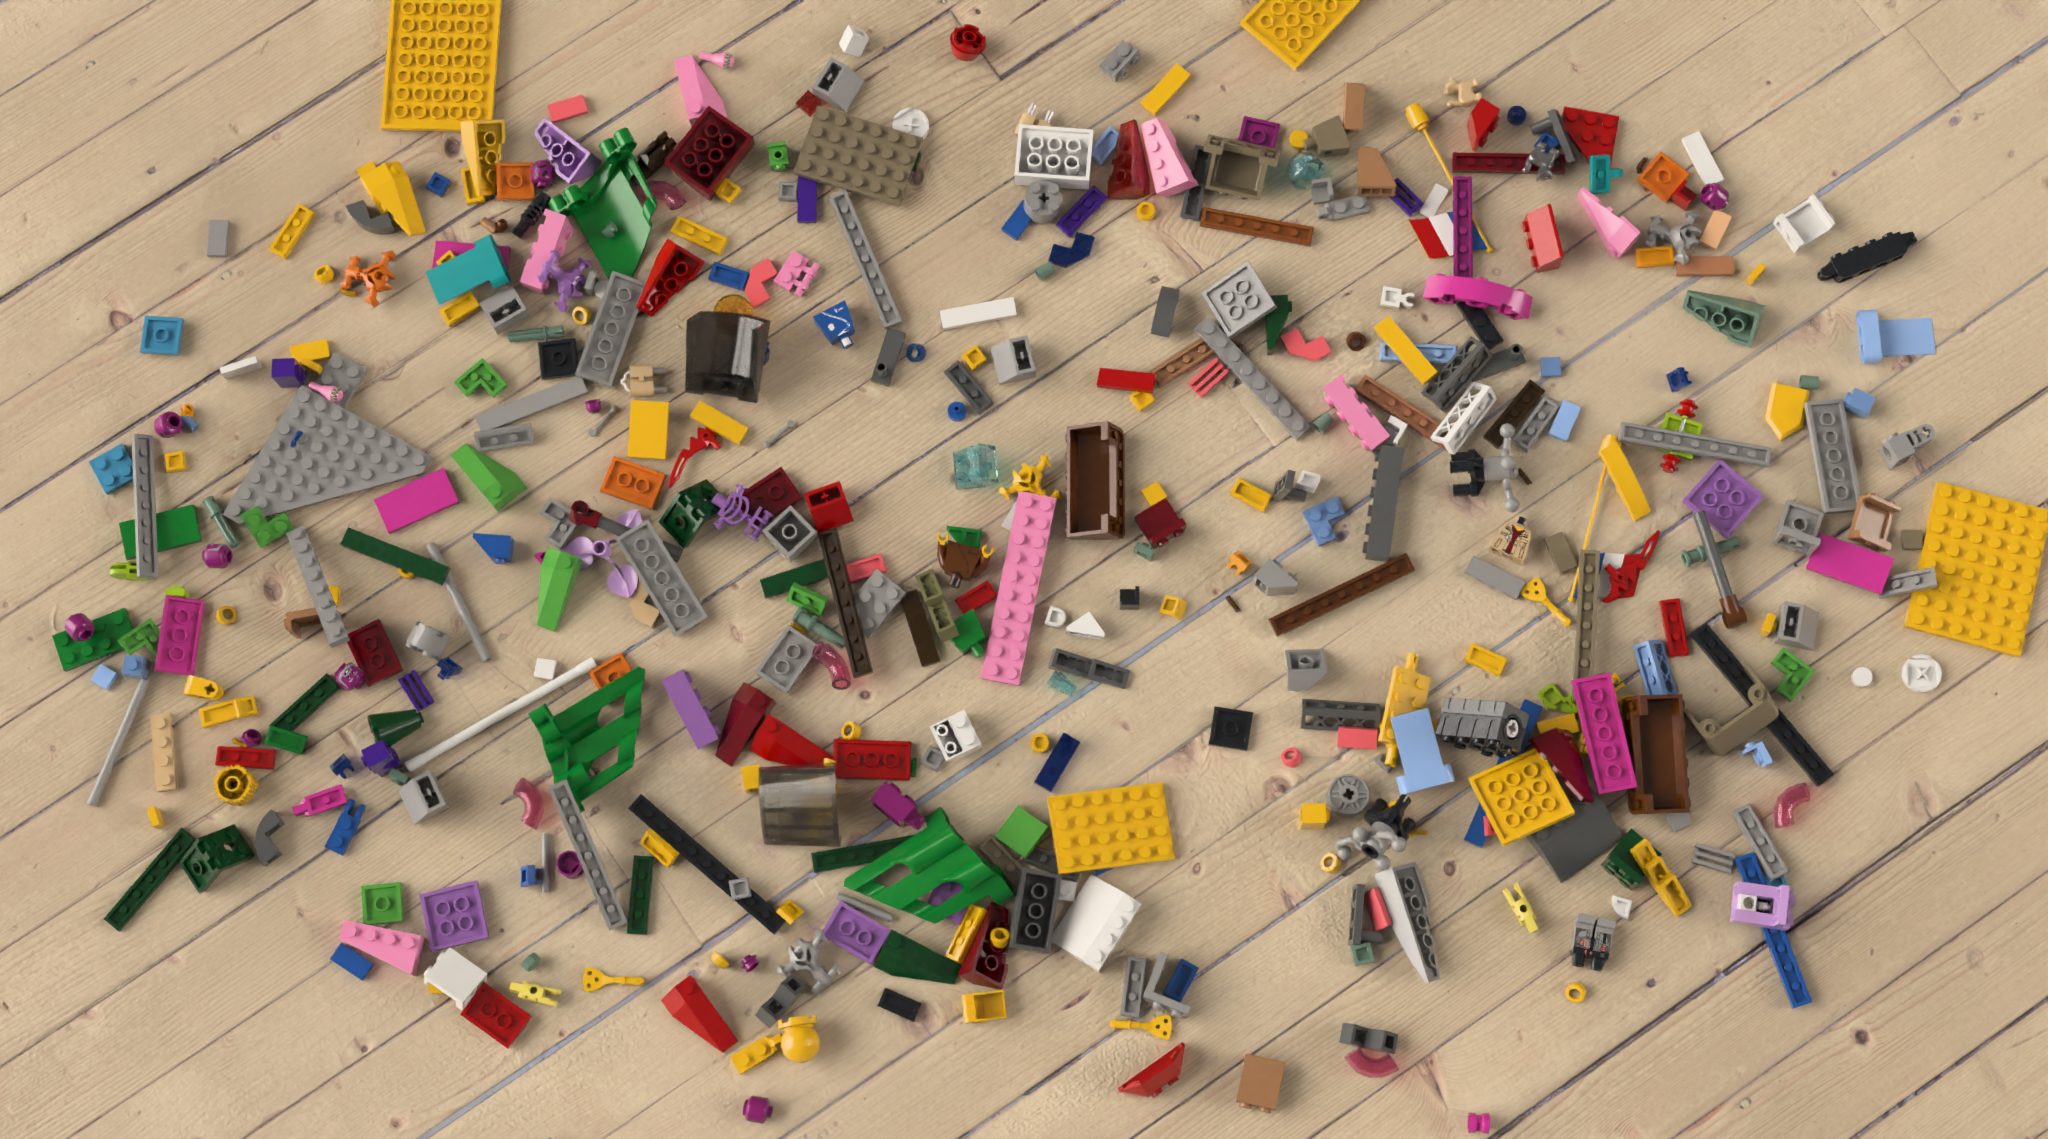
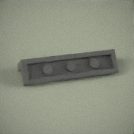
(1459, 375)
(1339, 709)

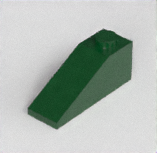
(1276, 320)

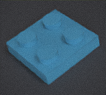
(161, 335)
(113, 468)

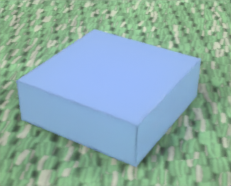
(104, 677)

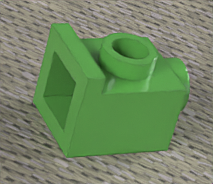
(778, 149)

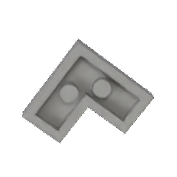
(563, 526)

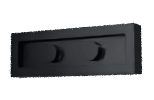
(1480, 325)

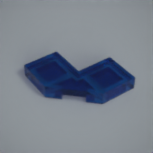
(1066, 256)

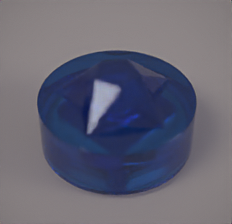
(1516, 115)

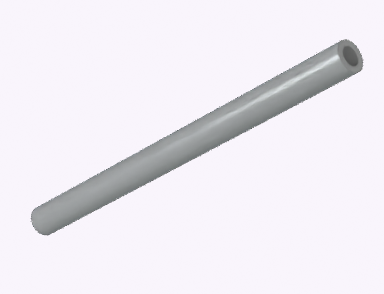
(460, 606)
(118, 742)

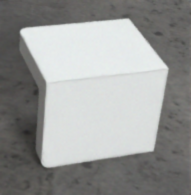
(854, 41)
(1395, 429)

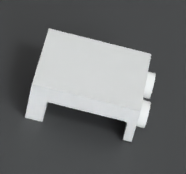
(1804, 223)
(455, 977)

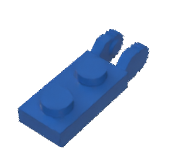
(345, 828)

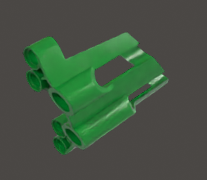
(575, 740)
(934, 857)

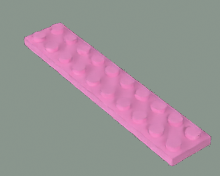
(1018, 588)

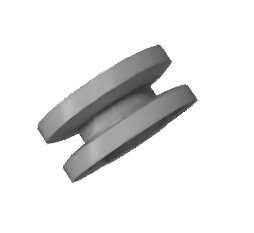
(1353, 785)

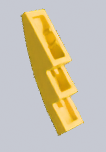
(1625, 481)
(1660, 877)

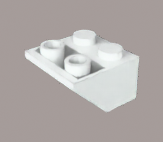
(956, 736)

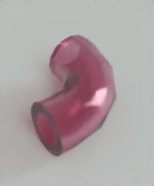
(665, 192)
(834, 663)
(1788, 802)
(532, 803)
(1371, 1066)

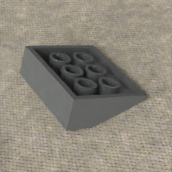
(1576, 839)

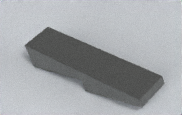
(1194, 196)
(1088, 668)

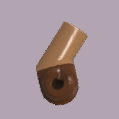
(497, 227)

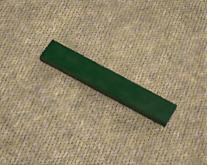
(395, 556)
(853, 855)
(150, 879)

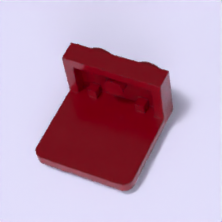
(1160, 524)

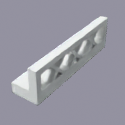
(1468, 417)

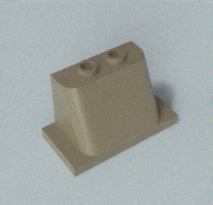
(1238, 166)

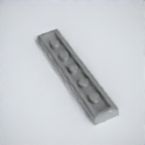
(532, 404)

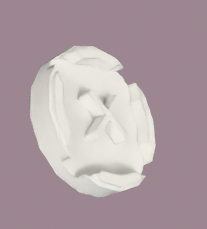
(912, 122)
(1921, 673)

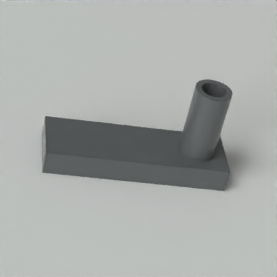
(1554, 120)
(888, 357)
(1501, 362)
(1284, 488)
(1356, 933)

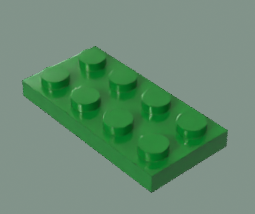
(101, 644)

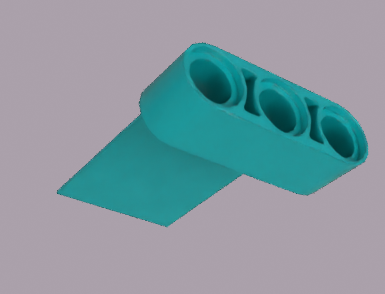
(469, 271)

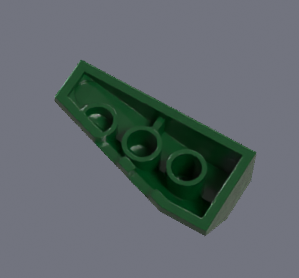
(909, 959)

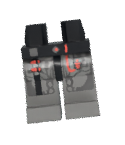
(1589, 946)

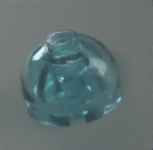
(1303, 169)

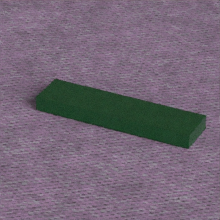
(801, 575)
(307, 704)
(640, 895)

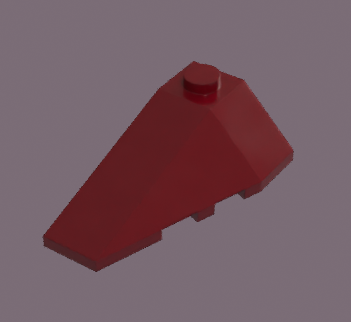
(984, 962)

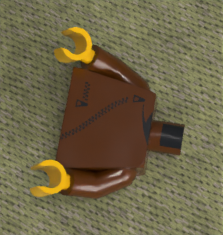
(961, 560)

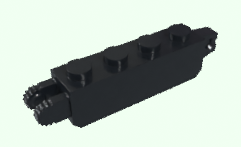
(1868, 257)

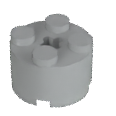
(1049, 194)
(427, 640)

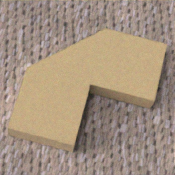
(642, 611)

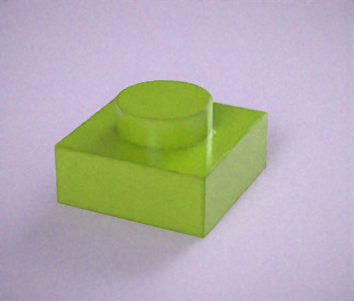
(178, 591)

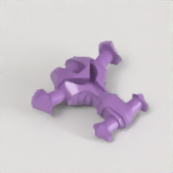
(568, 281)

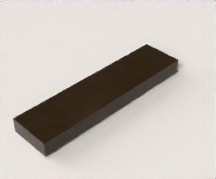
(1515, 412)
(920, 628)

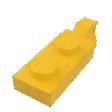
(756, 1053)

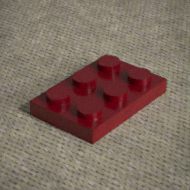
(771, 493)
(374, 653)

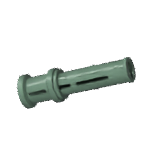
(1699, 554)
(812, 623)

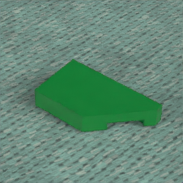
(966, 536)

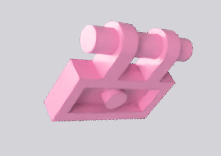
(792, 270)

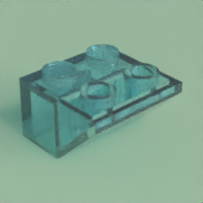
(975, 467)

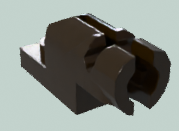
(653, 156)

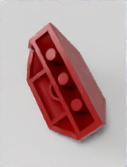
(1156, 1075)

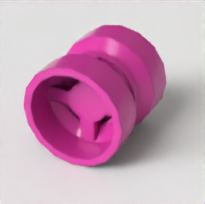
(1478, 1123)

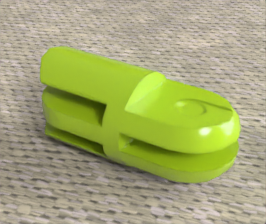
(125, 571)

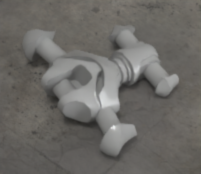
(1681, 236)
(805, 958)

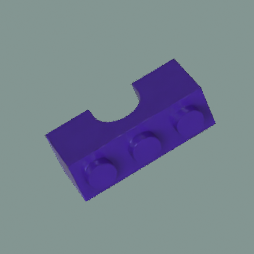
(380, 758)

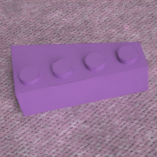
(690, 709)

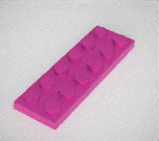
(1604, 734)

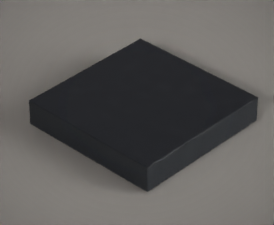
(558, 358)
(1230, 728)

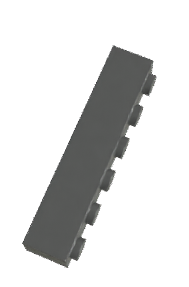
(1384, 503)

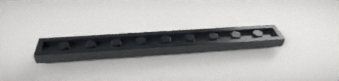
(1781, 726)
(704, 861)

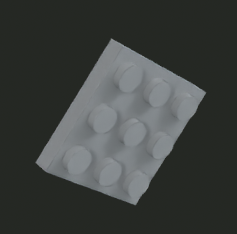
(1239, 299)

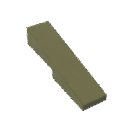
(937, 605)

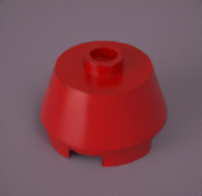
(967, 42)

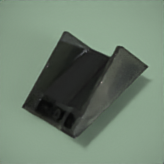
(725, 354)

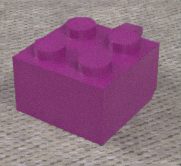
(897, 807)

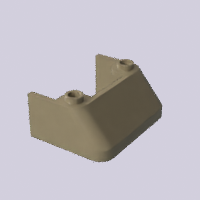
(1726, 738)

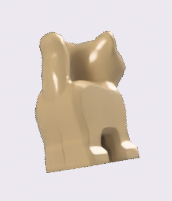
(1465, 92)

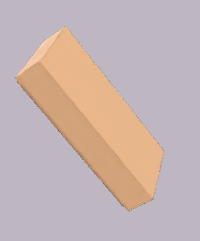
(1715, 229)

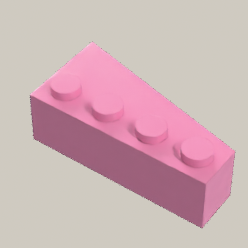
(1355, 414)
(388, 945)

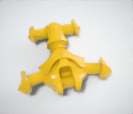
(1029, 480)

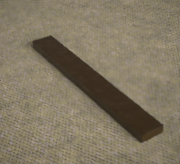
(845, 603)

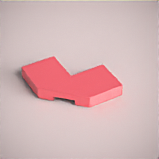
(759, 274)
(1297, 347)

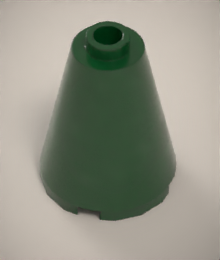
(394, 725)

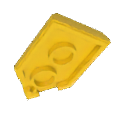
(1786, 409)

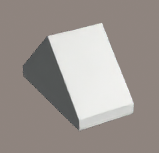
(1086, 627)

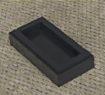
(899, 1004)

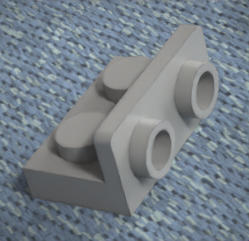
(1119, 60)

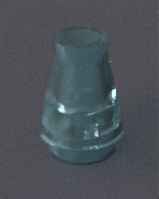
(1060, 683)

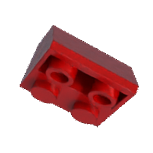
(1482, 122)
(828, 507)

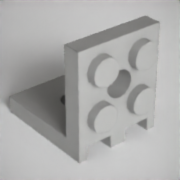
(1796, 539)
(1161, 1002)

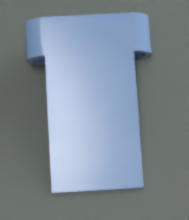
(1893, 337)
(1419, 752)

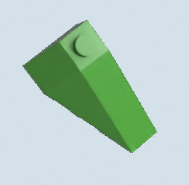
(490, 477)
(557, 580)

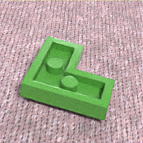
(478, 375)
(264, 530)
(143, 635)
(1796, 674)

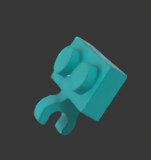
(1601, 173)

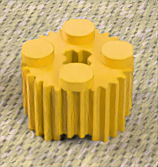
(242, 793)

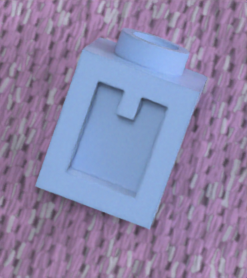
(1760, 754)

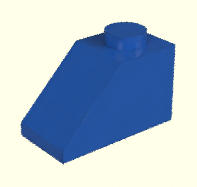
(497, 547)

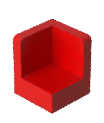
(1683, 196)

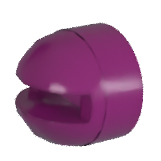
(593, 405)

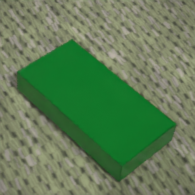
(285, 740)

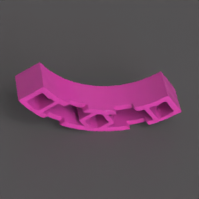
(1478, 293)

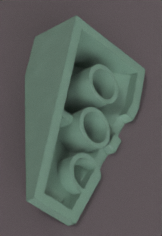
(1731, 316)

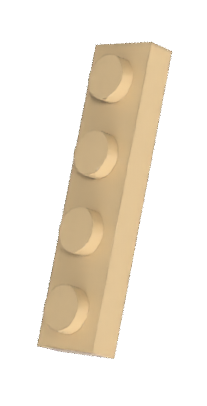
(163, 752)

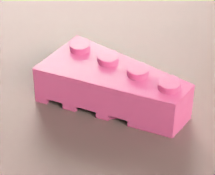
(1166, 161)
(551, 236)

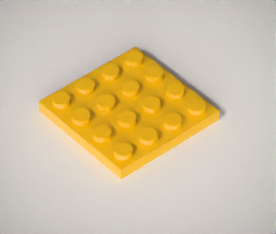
(1521, 796)

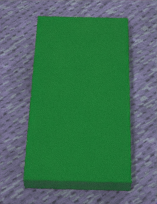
(174, 530)

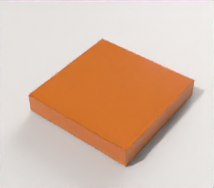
(1663, 177)
(514, 181)
(610, 671)

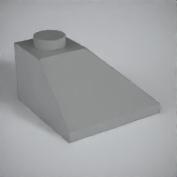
(1304, 668)

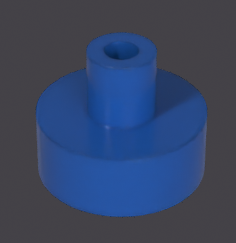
(957, 411)

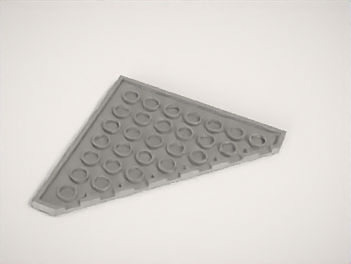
(330, 459)

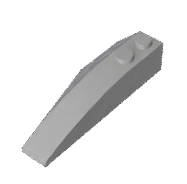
(1407, 906)

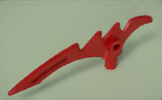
(705, 438)
(1620, 577)

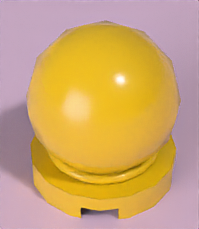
(800, 1040)

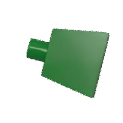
(970, 634)

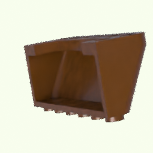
(1095, 482)
(1658, 753)

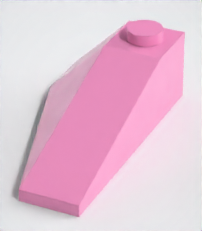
(697, 89)
(1616, 233)

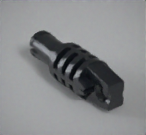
(531, 214)

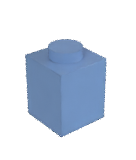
(1858, 402)
(135, 667)

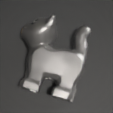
(1542, 160)

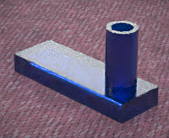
(1057, 762)

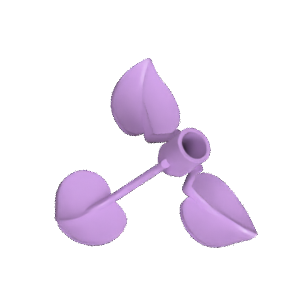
(618, 581)

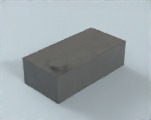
(1034, 911)

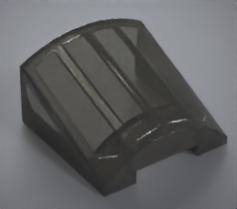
(799, 805)

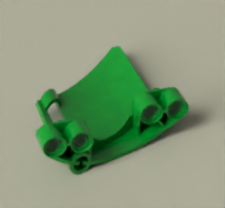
(611, 198)

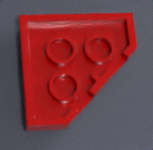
(1591, 131)

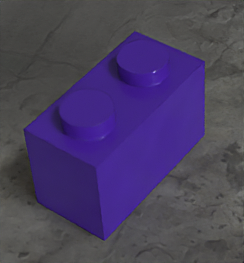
(288, 372)

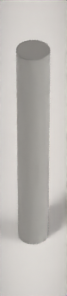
(545, 863)
(864, 906)

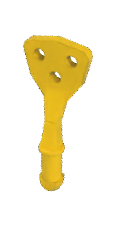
(1541, 597)
(603, 980)
(1150, 1026)

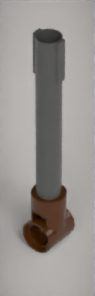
(1732, 613)

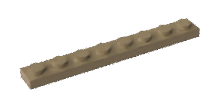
(1586, 614)

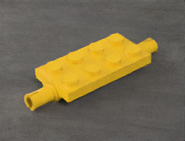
(1406, 694)

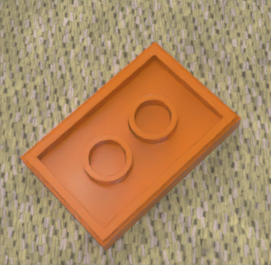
(633, 483)

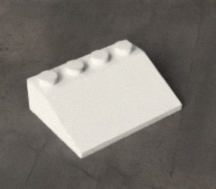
(1054, 156)
(1095, 922)

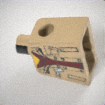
(1512, 541)

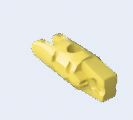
(1528, 916)
(526, 991)

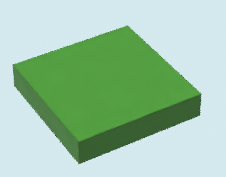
(1022, 832)
(382, 903)

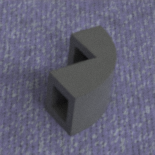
(379, 225)
(1165, 311)
(265, 847)
(781, 1001)
(1368, 1038)

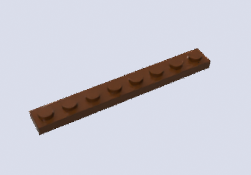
(1341, 595)

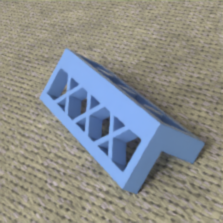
(1649, 665)

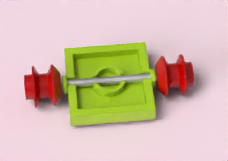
(1680, 424)

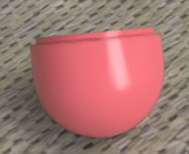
(1293, 762)

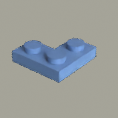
(1319, 518)

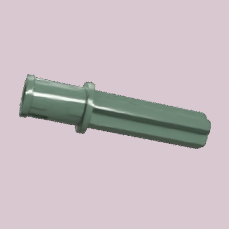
(535, 334)
(216, 514)

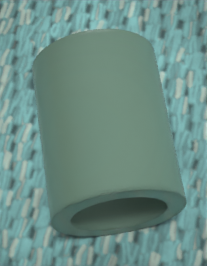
(1044, 271)
(1809, 382)
(1323, 422)

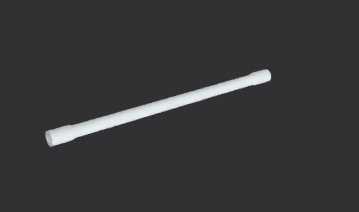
(421, 759)

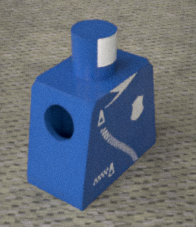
(836, 325)

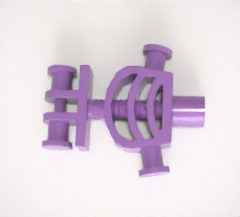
(724, 503)

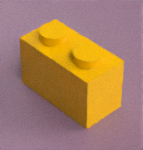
(1314, 816)

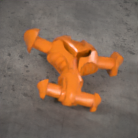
(374, 276)

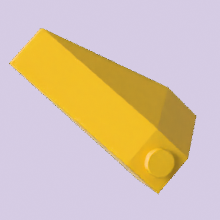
(483, 148)
(393, 189)

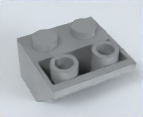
(837, 85)
(504, 309)
(1013, 360)
(1274, 580)
(1796, 626)
(423, 797)

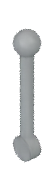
(790, 424)
(593, 432)

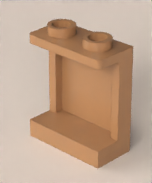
(1872, 522)
(299, 619)
(1260, 1083)

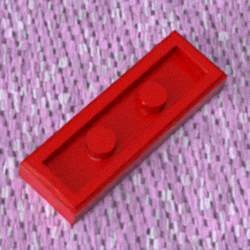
(1126, 380)
(1674, 628)
(246, 757)

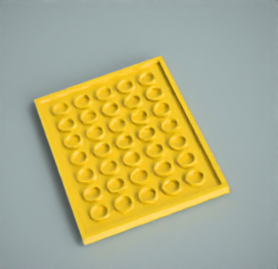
(440, 64)
(1984, 567)

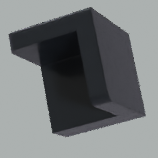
(1129, 599)

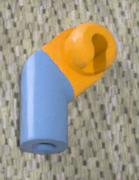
(187, 417)

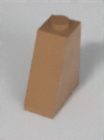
(1353, 107)
(1373, 174)

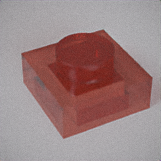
(808, 103)

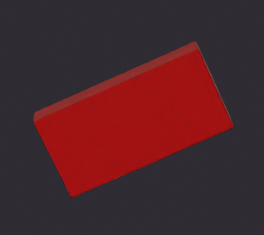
(976, 597)

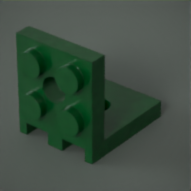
(692, 509)
(210, 857)
(1620, 865)

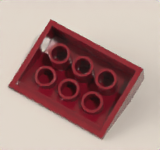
(709, 152)

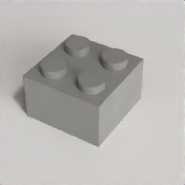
(790, 534)

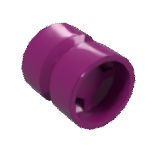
(569, 865)

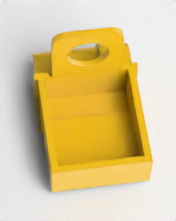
(984, 1006)

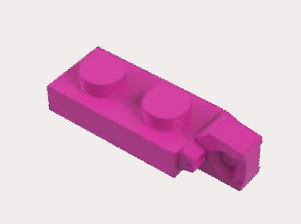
(321, 801)

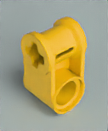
(201, 688)

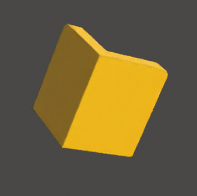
(750, 778)

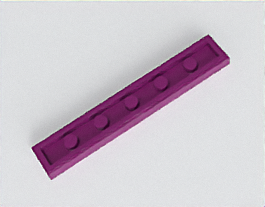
(1462, 227)

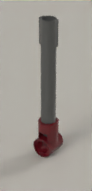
(595, 519)

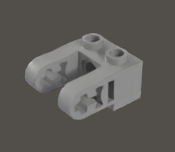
(1901, 447)

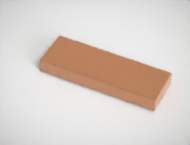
(1706, 266)

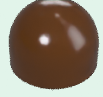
(1351, 336)

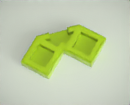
(1555, 701)

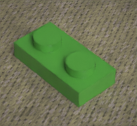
(807, 599)

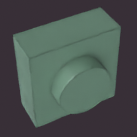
(1144, 550)
(398, 777)
(1362, 954)

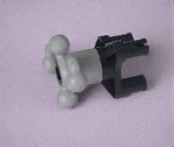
(1487, 470)
(1384, 830)

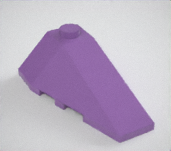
(568, 156)

